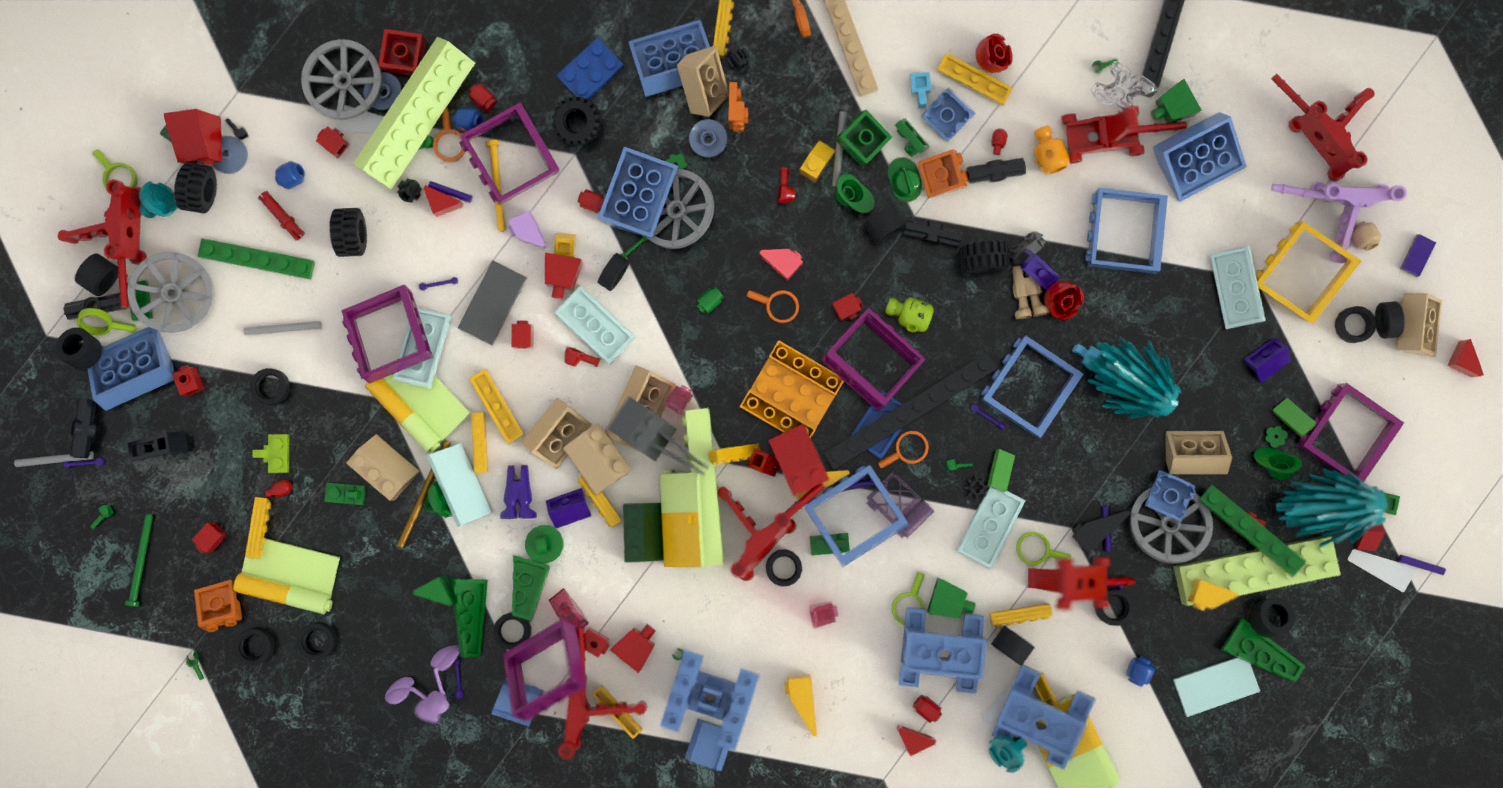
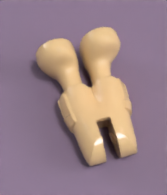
(1027, 287)

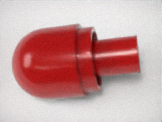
(998, 140)
(279, 489)

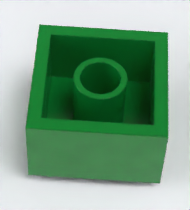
(863, 137)

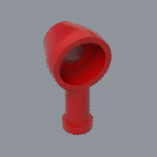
(785, 192)
(574, 356)

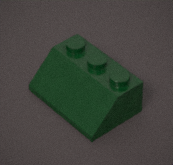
(642, 532)

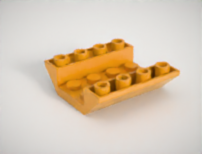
(791, 390)

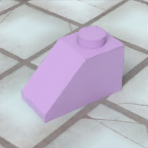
(527, 230)

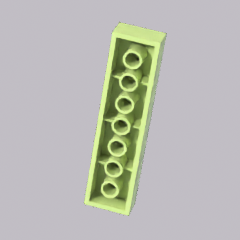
(414, 113)
(699, 443)
(1255, 572)

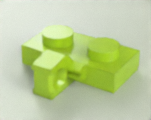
(275, 453)

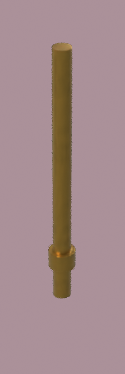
(419, 503)

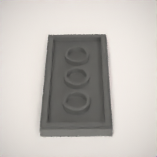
(492, 302)

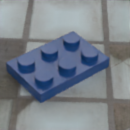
(590, 70)
(873, 415)

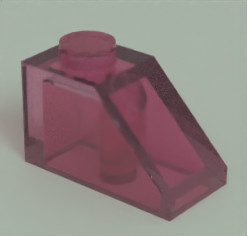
(679, 399)
(567, 609)
(823, 614)

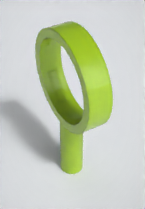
(110, 167)
(105, 316)
(1048, 553)
(914, 591)

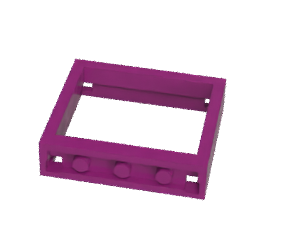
(517, 110)
(376, 303)
(854, 379)
(1376, 450)
(530, 648)

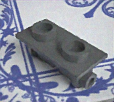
(1032, 241)

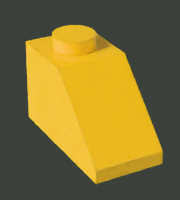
(816, 161)
(1209, 595)

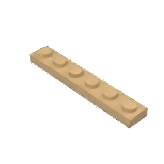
(851, 46)

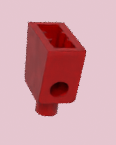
(561, 273)
(635, 647)

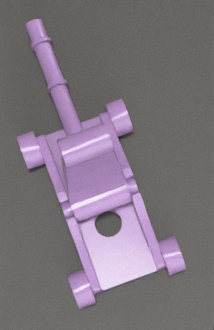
(1352, 198)

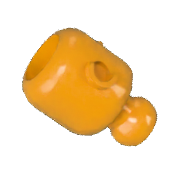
(1051, 152)

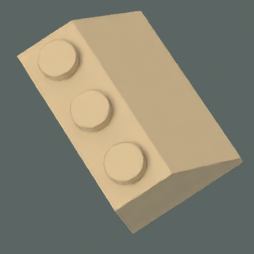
(703, 81)
(1421, 324)
(554, 431)
(1197, 452)
(596, 459)
(383, 467)

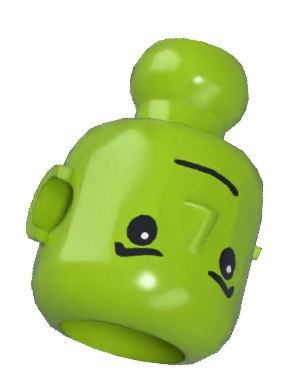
(912, 313)

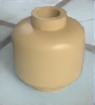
(1366, 236)

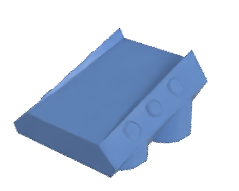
(948, 114)
(1170, 495)
(503, 706)
(703, 746)

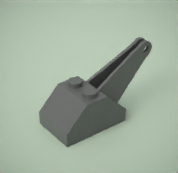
(647, 432)

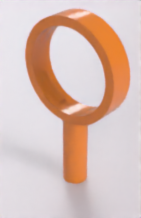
(801, 18)
(447, 129)
(766, 300)
(895, 456)

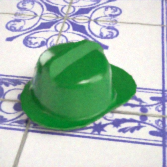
(904, 179)
(853, 194)
(1279, 464)

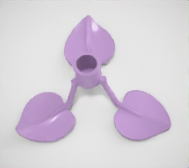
(436, 701)

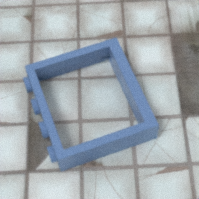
(1157, 229)
(1056, 405)
(870, 543)

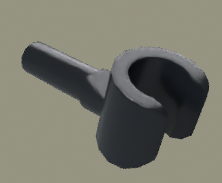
(241, 133)

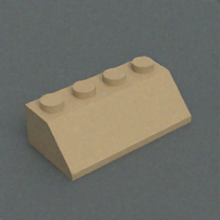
(646, 389)

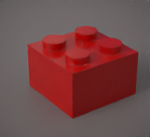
(401, 52)

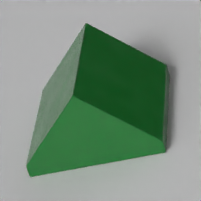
(437, 590)

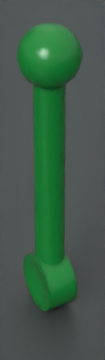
(644, 238)

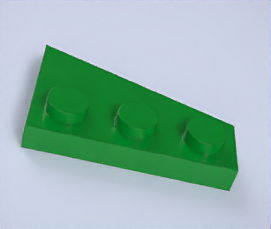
(528, 585)

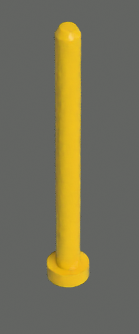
(492, 144)

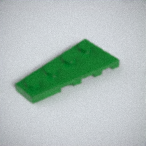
(469, 608)
(1261, 652)

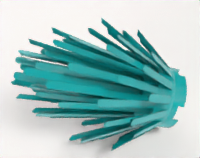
(1153, 392)
(1346, 506)

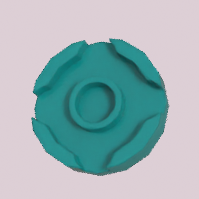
(156, 200)
(1008, 752)

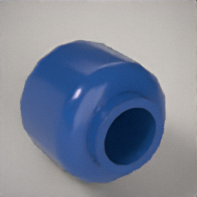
(467, 118)
(289, 175)
(1140, 671)

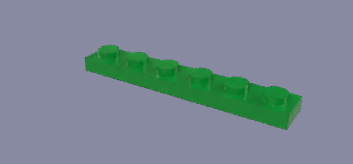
(256, 259)
(1252, 531)

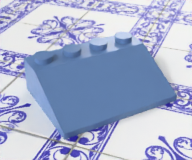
(659, 54)
(1200, 155)
(637, 193)
(130, 368)

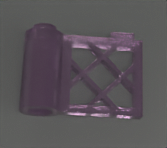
(915, 512)

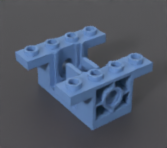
(923, 649)
(729, 706)
(1062, 728)

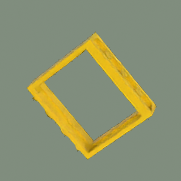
(1331, 289)

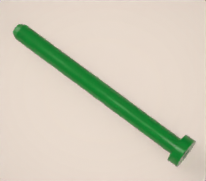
(140, 562)

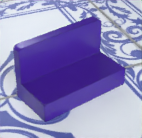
(1039, 270)
(1268, 359)
(568, 508)

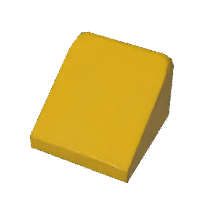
(565, 244)

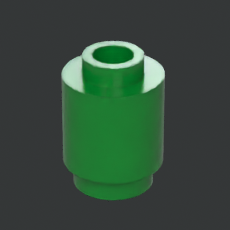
(709, 300)

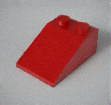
(798, 459)

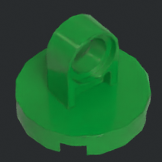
(436, 501)
(544, 544)

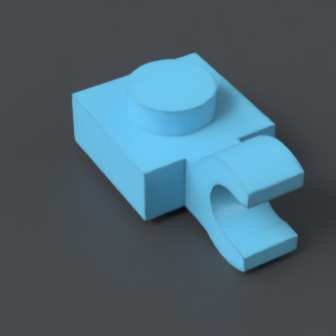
(920, 85)
(1083, 352)

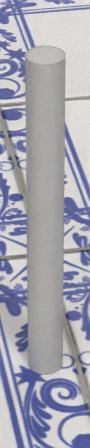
(839, 150)
(282, 328)
(48, 460)

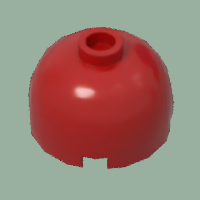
(993, 54)
(1063, 299)

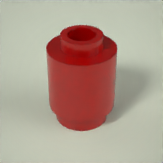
(482, 97)
(590, 200)
(927, 709)

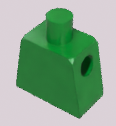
(1176, 104)
(949, 600)

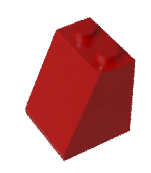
(195, 136)

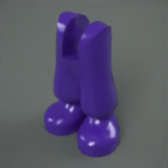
(517, 492)

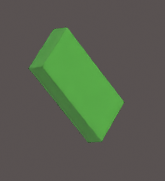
(1294, 417)
(1001, 470)

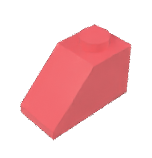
(782, 261)

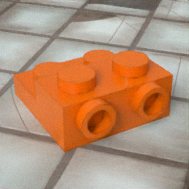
(737, 112)
(943, 173)
(217, 606)

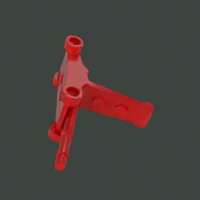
(1113, 132)
(1327, 134)
(121, 226)
(763, 540)
(1074, 582)
(580, 710)

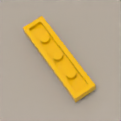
(974, 79)
(496, 406)

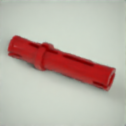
(287, 222)

